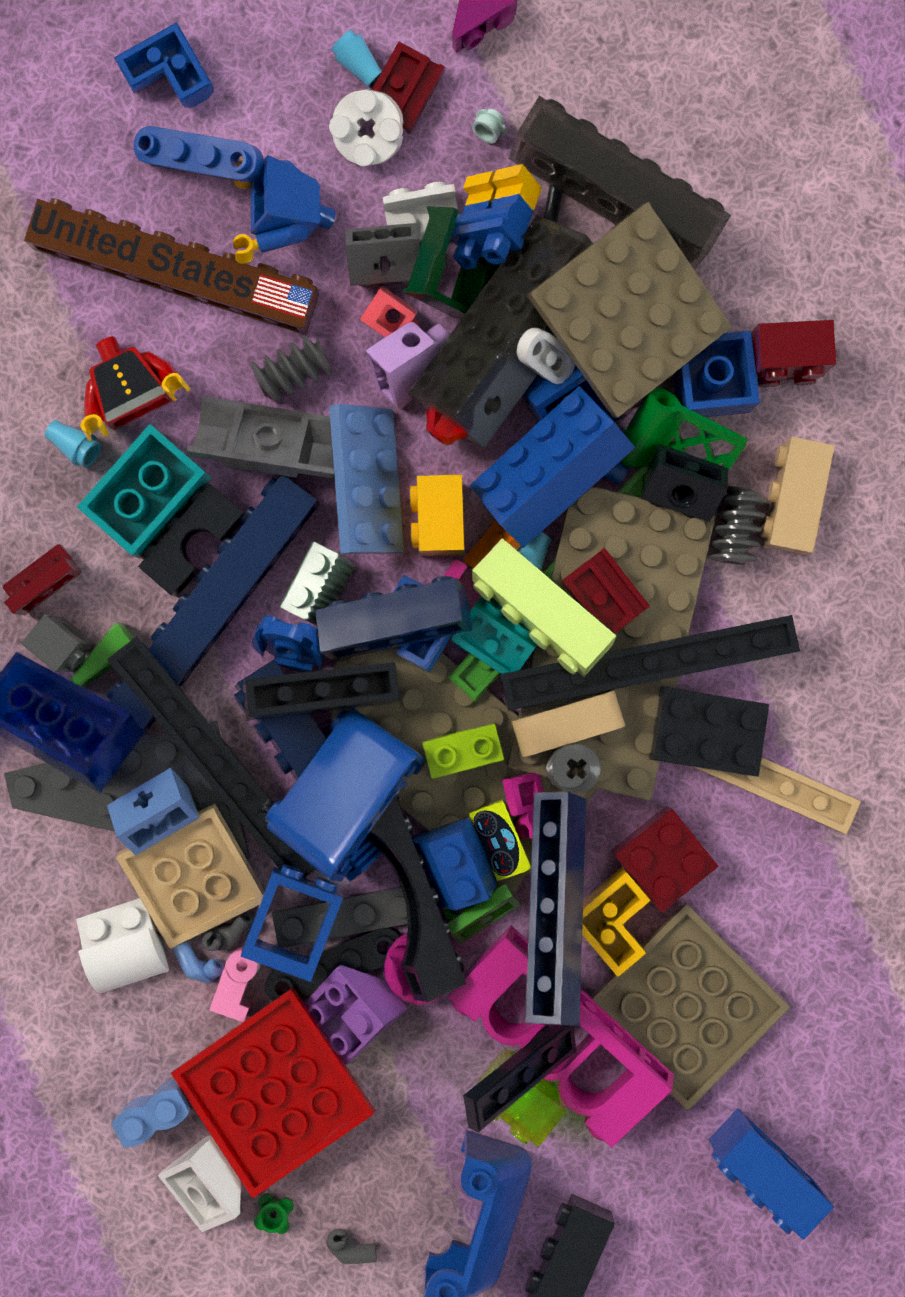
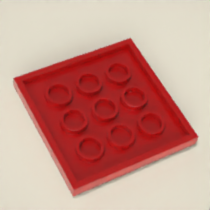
(273, 1092)

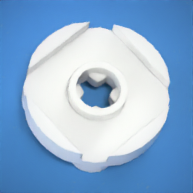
(346, 127)

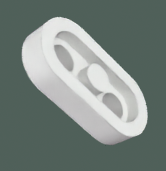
(545, 355)

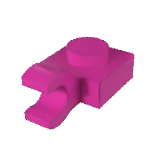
(520, 800)

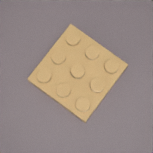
(193, 878)

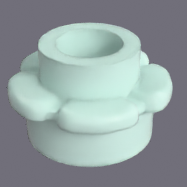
(489, 125)

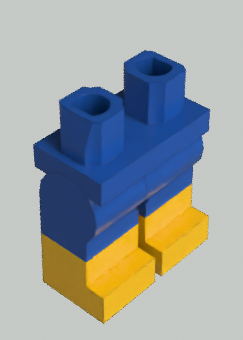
(494, 215)

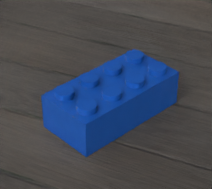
(551, 466)

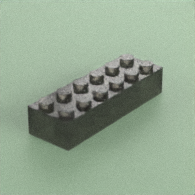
(612, 179)

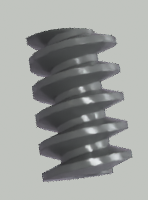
(291, 368)
(738, 526)
(588, 768)

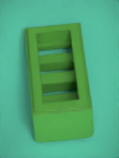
(97, 661)

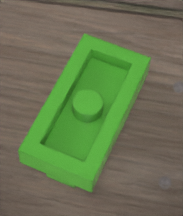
(478, 917)

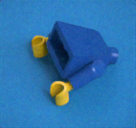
(282, 209)

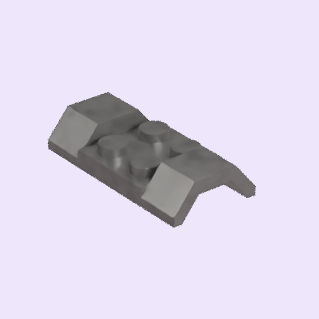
(264, 438)

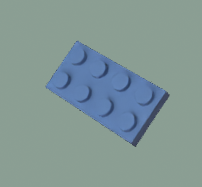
(366, 479)

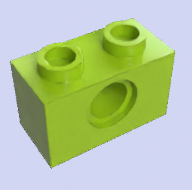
(463, 750)

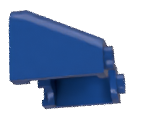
(343, 793)
(498, 1177)

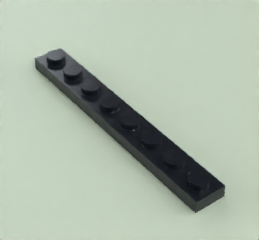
(653, 662)
(203, 747)

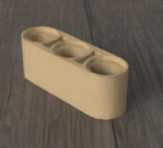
(568, 723)

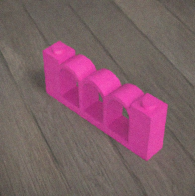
(608, 1112)

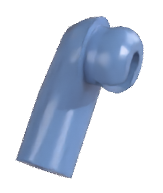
(197, 969)

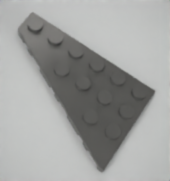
(54, 794)

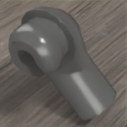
(228, 936)
(348, 1251)

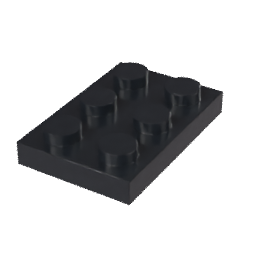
(709, 731)

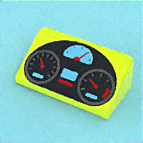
(500, 840)

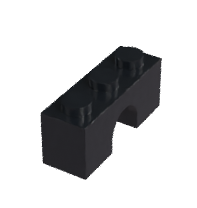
(168, 559)

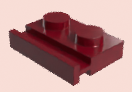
(409, 81)
(605, 591)

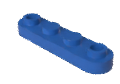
(198, 153)

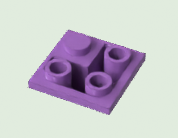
(354, 1010)

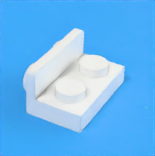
(410, 207)

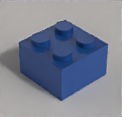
(720, 378)

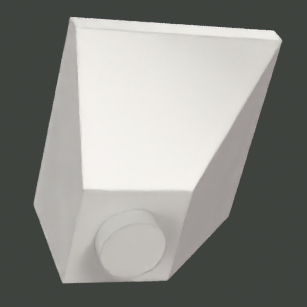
(204, 1184)

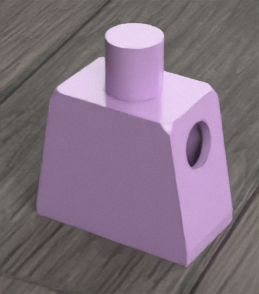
(402, 358)

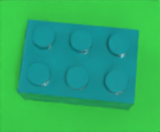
(143, 491)

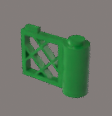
(659, 421)

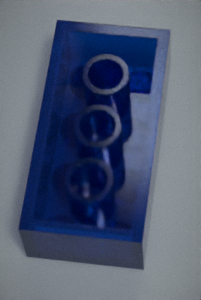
(64, 723)

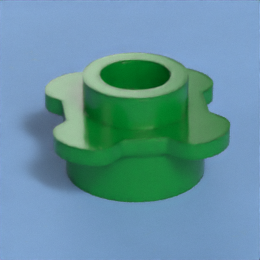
(270, 1224)

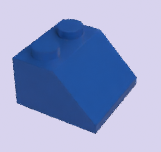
(456, 864)

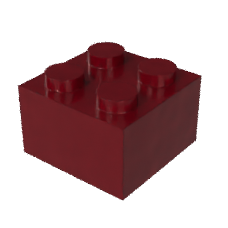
(793, 351)
(664, 858)

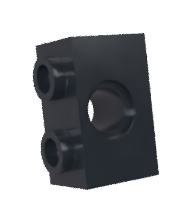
(705, 482)

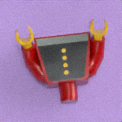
(126, 387)

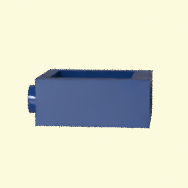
(281, 958)

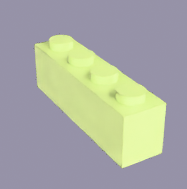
(542, 608)

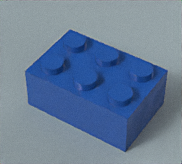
(769, 1175)

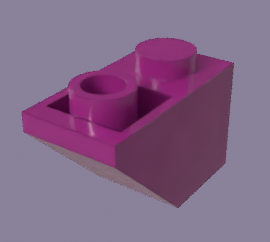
(478, 18)

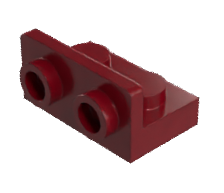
(40, 580)

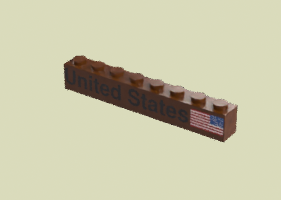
(172, 266)

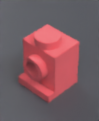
(376, 313)

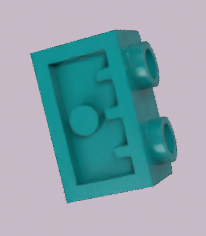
(496, 638)

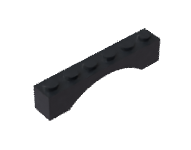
(429, 957)

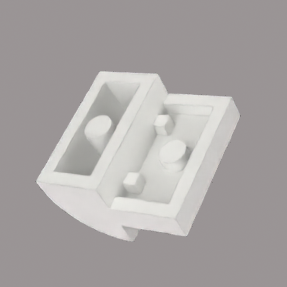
(120, 946)

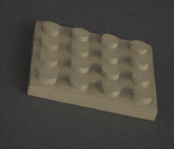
(630, 310)
(691, 1003)

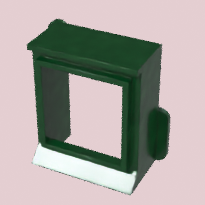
(430, 266)

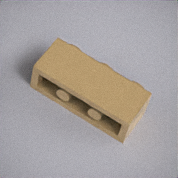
(797, 495)

